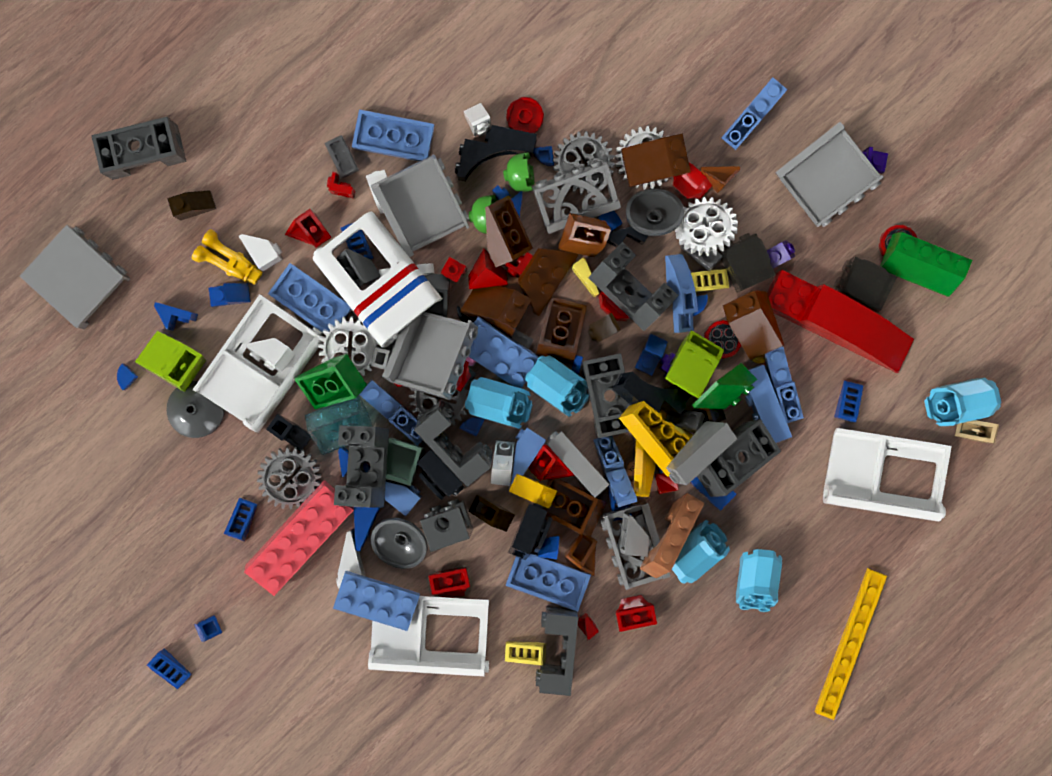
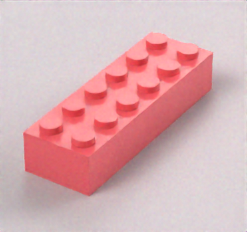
(297, 539)

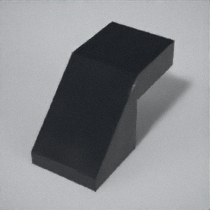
(617, 237)
(289, 431)

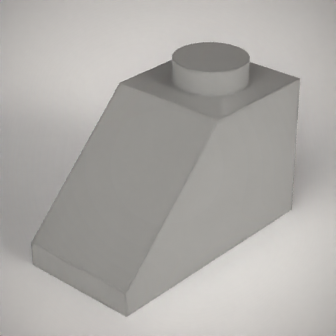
(633, 538)

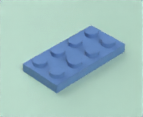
(393, 136)
(309, 298)
(501, 354)
(549, 581)
(376, 600)

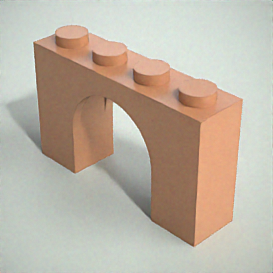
(682, 518)

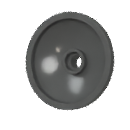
(654, 212)
(202, 421)
(399, 543)

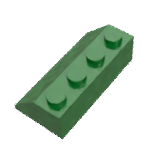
(925, 264)

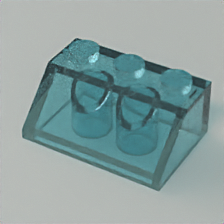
(325, 422)

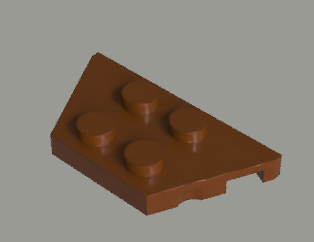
(544, 275)

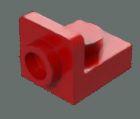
(343, 189)
(521, 262)
(453, 269)

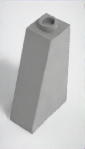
(700, 451)
(577, 463)

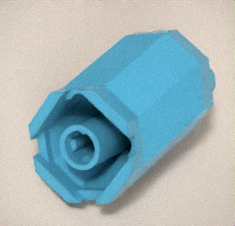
(558, 385)
(963, 401)
(498, 402)
(700, 552)
(758, 580)

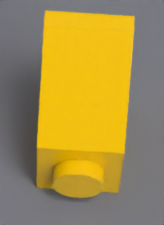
(533, 490)

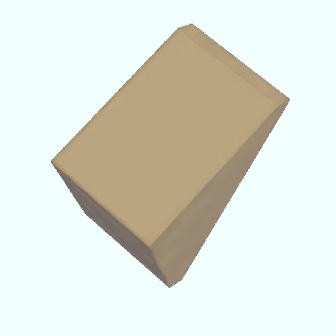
(978, 431)

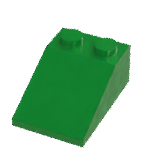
(331, 382)
(727, 389)

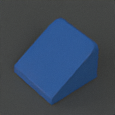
(611, 219)
(550, 548)
(208, 628)

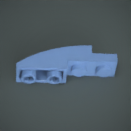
(754, 113)
(680, 280)
(783, 385)
(392, 410)
(614, 471)

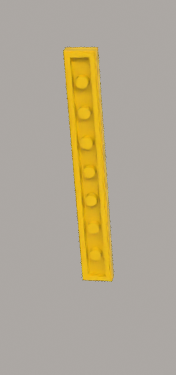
(850, 644)

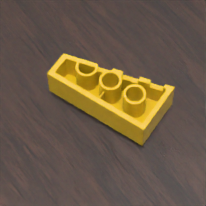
(654, 433)

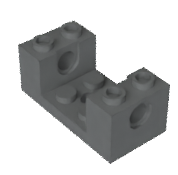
(157, 140)
(614, 279)
(601, 376)
(431, 430)
(727, 471)
(363, 487)
(444, 533)
(558, 678)

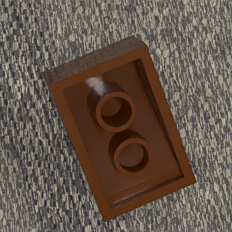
(656, 160)
(505, 232)
(497, 306)
(754, 323)
(561, 330)
(574, 507)

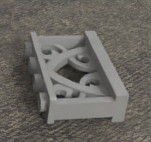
(600, 206)
(644, 519)

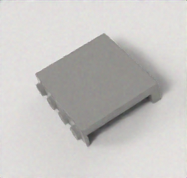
(829, 176)
(420, 204)
(74, 275)
(431, 354)

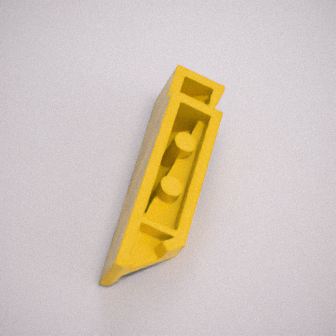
(644, 469)

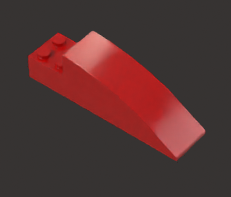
(839, 320)

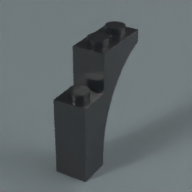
(500, 142)
(635, 390)

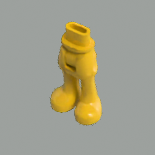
(237, 266)

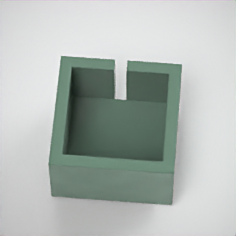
(402, 461)

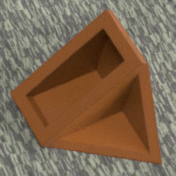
(719, 175)
(583, 553)

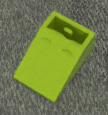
(171, 360)
(694, 364)

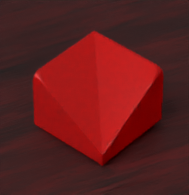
(665, 484)
(587, 626)

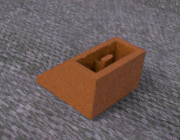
(584, 235)

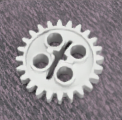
(634, 139)
(711, 240)
(332, 346)

